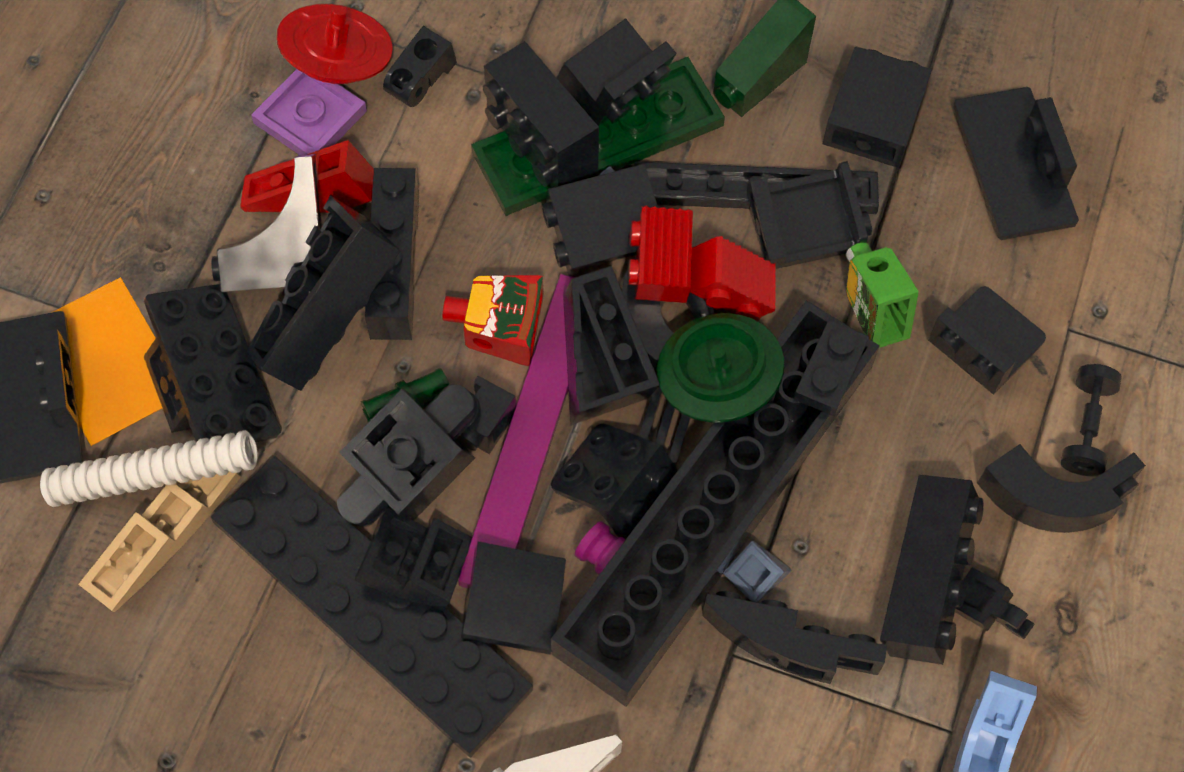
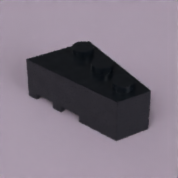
(603, 348)

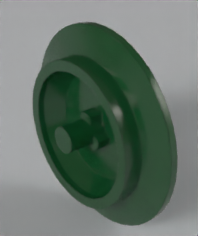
(720, 367)

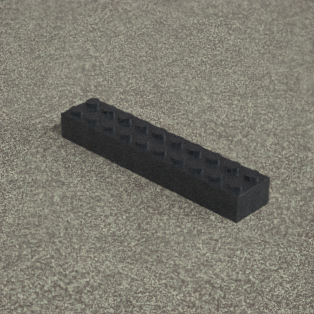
(698, 526)

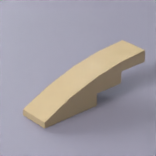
(154, 538)

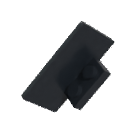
(1019, 160)
(204, 366)
(37, 397)

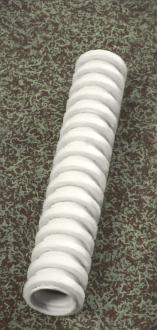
(149, 468)

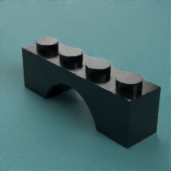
(396, 216)

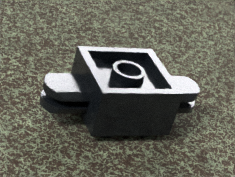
(407, 455)

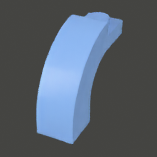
(995, 725)

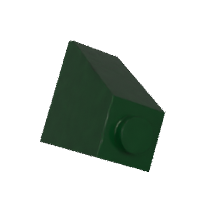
(765, 56)

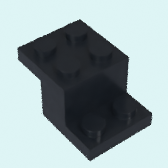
(615, 72)

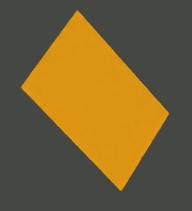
(108, 361)

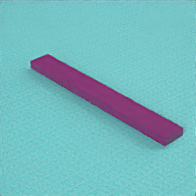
(527, 439)

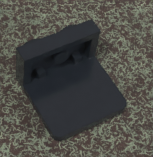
(987, 338)
(616, 476)

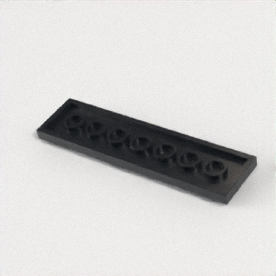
(410, 644)

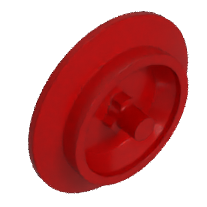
(334, 43)

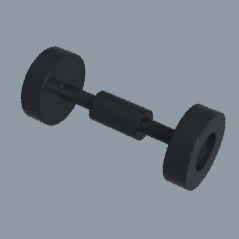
(1098, 381)

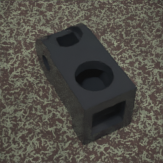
(419, 67)

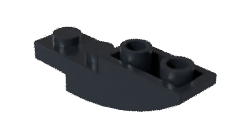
(770, 635)

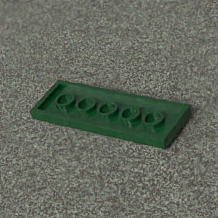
(666, 119)

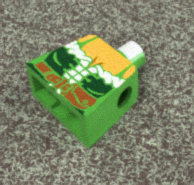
(881, 294)

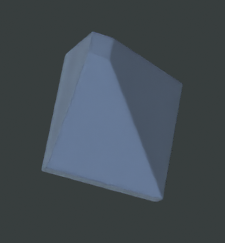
(756, 572)

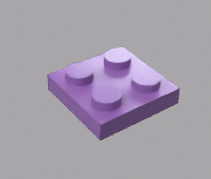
(308, 113)

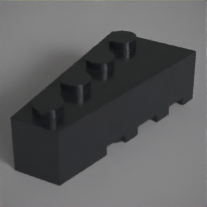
(322, 295)

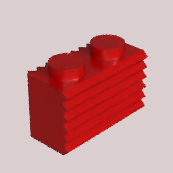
(663, 254)
(733, 278)

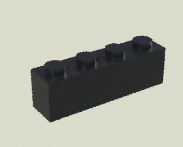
(932, 569)

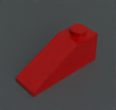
(340, 173)

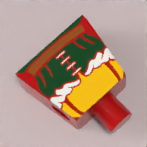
(500, 315)

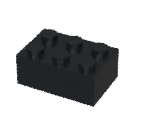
(540, 118)

